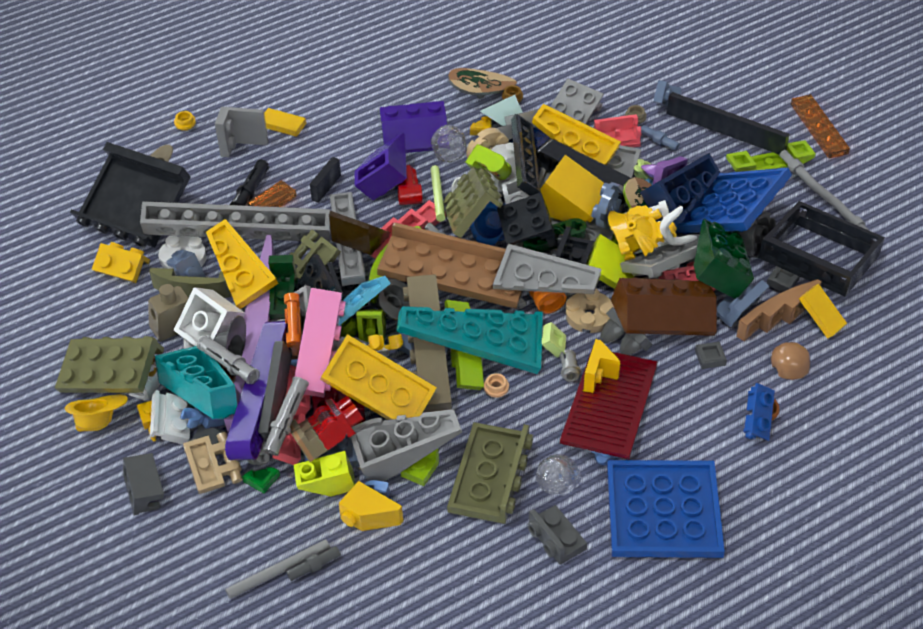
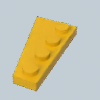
(576, 134)
(241, 267)

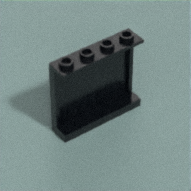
(121, 188)

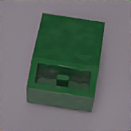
(722, 260)

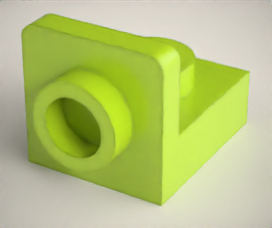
(422, 469)

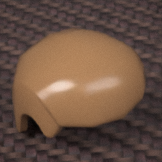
(791, 360)

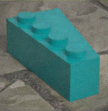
(198, 381)

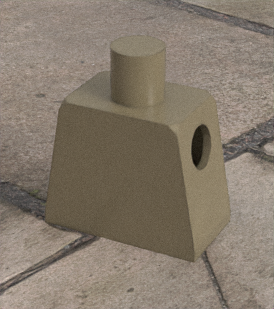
(166, 310)

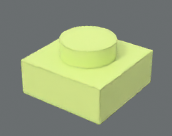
(553, 339)

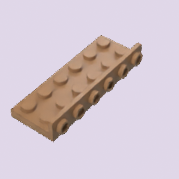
(459, 264)

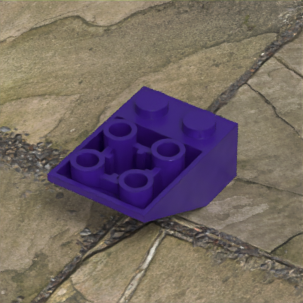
(382, 169)

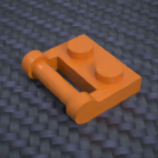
(292, 318)

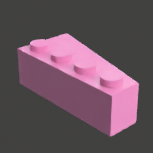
(319, 338)

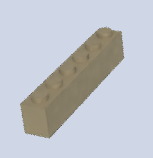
(428, 356)

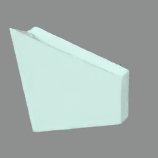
(503, 108)

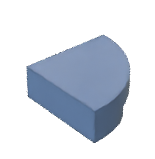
(379, 486)

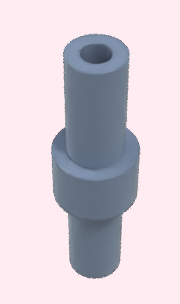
(660, 138)

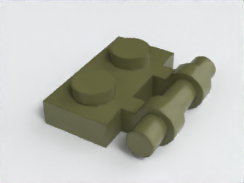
(322, 247)

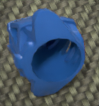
(487, 226)

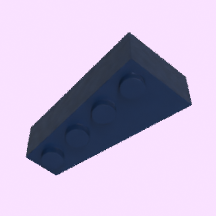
(683, 186)

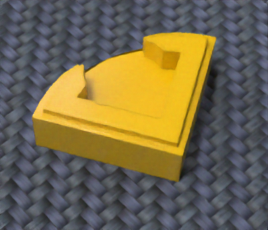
(477, 127)

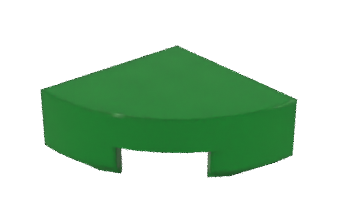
(261, 479)

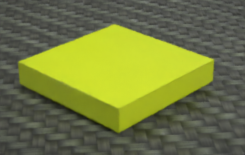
(608, 257)

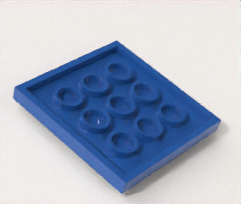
(735, 199)
(664, 509)

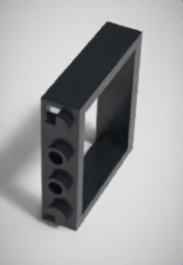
(812, 267)

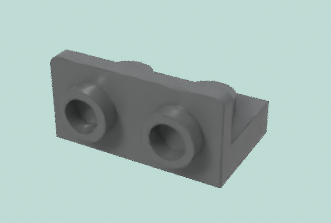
(556, 534)

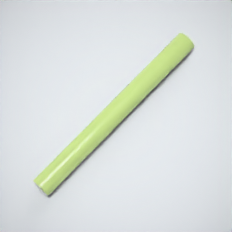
(437, 193)

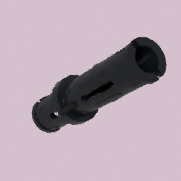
(246, 191)

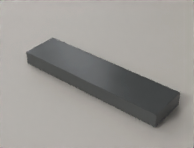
(275, 387)

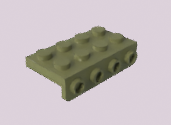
(470, 199)
(107, 365)
(490, 472)

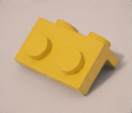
(118, 262)

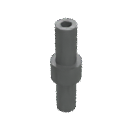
(313, 563)

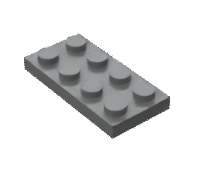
(661, 259)

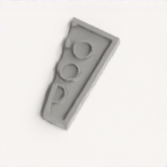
(537, 271)

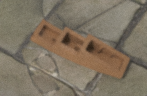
(783, 307)

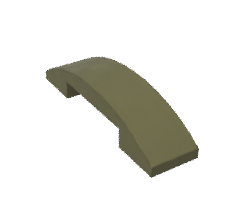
(167, 276)

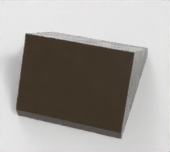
(355, 233)

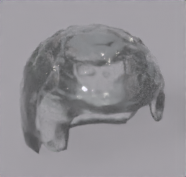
(448, 143)
(558, 475)

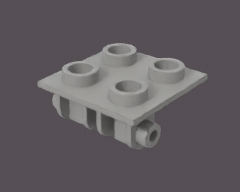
(577, 101)

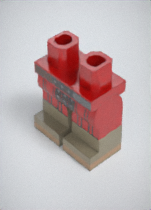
(326, 427)

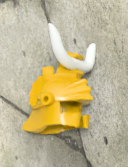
(640, 230)

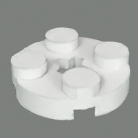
(187, 243)

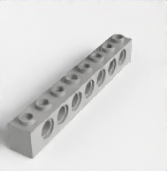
(248, 221)

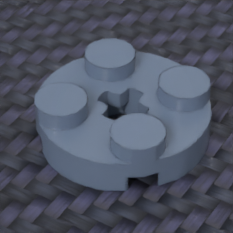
(608, 202)

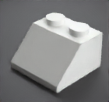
(205, 315)

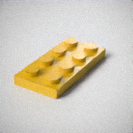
(376, 381)

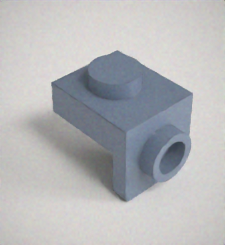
(185, 264)

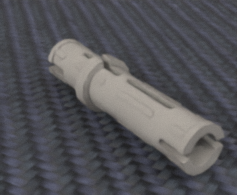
(234, 363)
(281, 425)

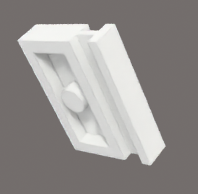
(166, 418)

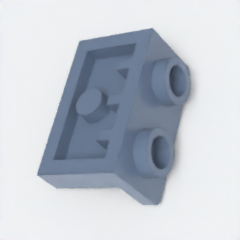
(732, 309)

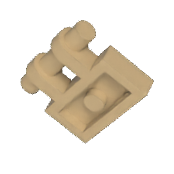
(204, 465)

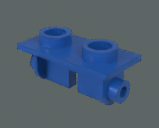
(761, 405)

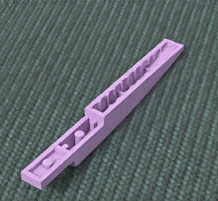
(256, 315)

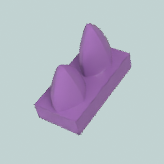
(664, 168)

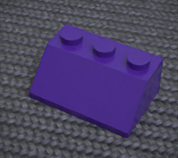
(415, 121)

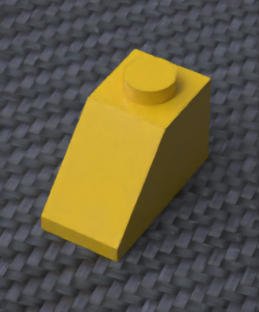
(369, 509)

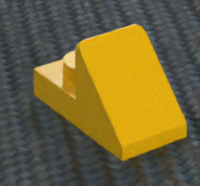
(600, 364)

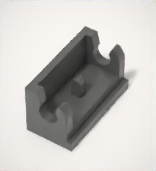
(142, 482)

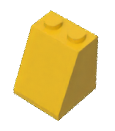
(571, 191)

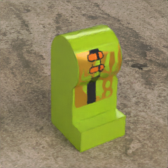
(489, 161)

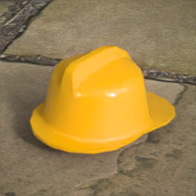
(95, 413)

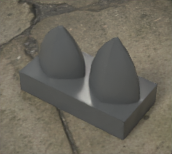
(630, 343)

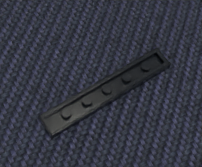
(727, 123)
(525, 156)

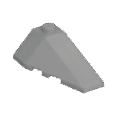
(396, 444)

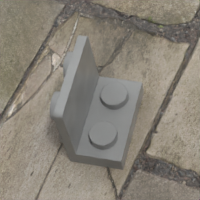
(241, 127)

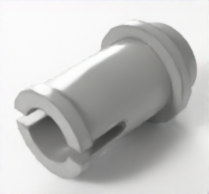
(570, 370)

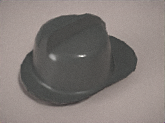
(392, 299)
(234, 338)

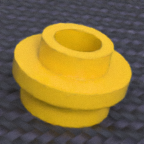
(184, 120)

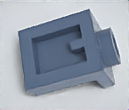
(663, 91)

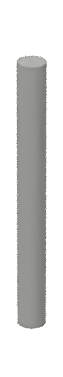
(276, 569)

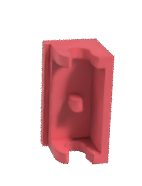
(621, 128)

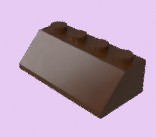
(665, 307)

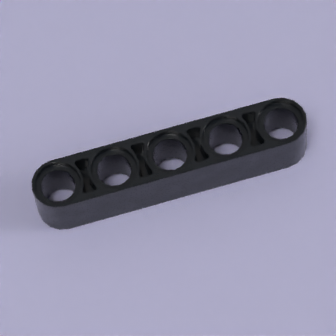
(553, 151)

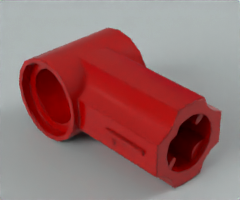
(409, 190)

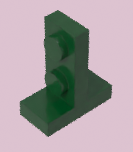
(285, 272)

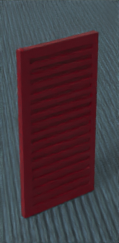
(612, 413)

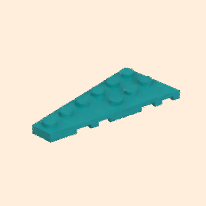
(489, 334)

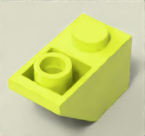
(325, 475)

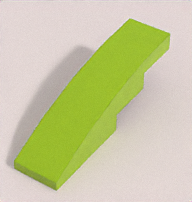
(468, 367)

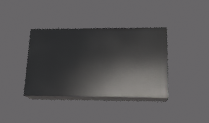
(325, 179)

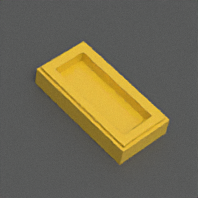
(284, 122)
(822, 311)

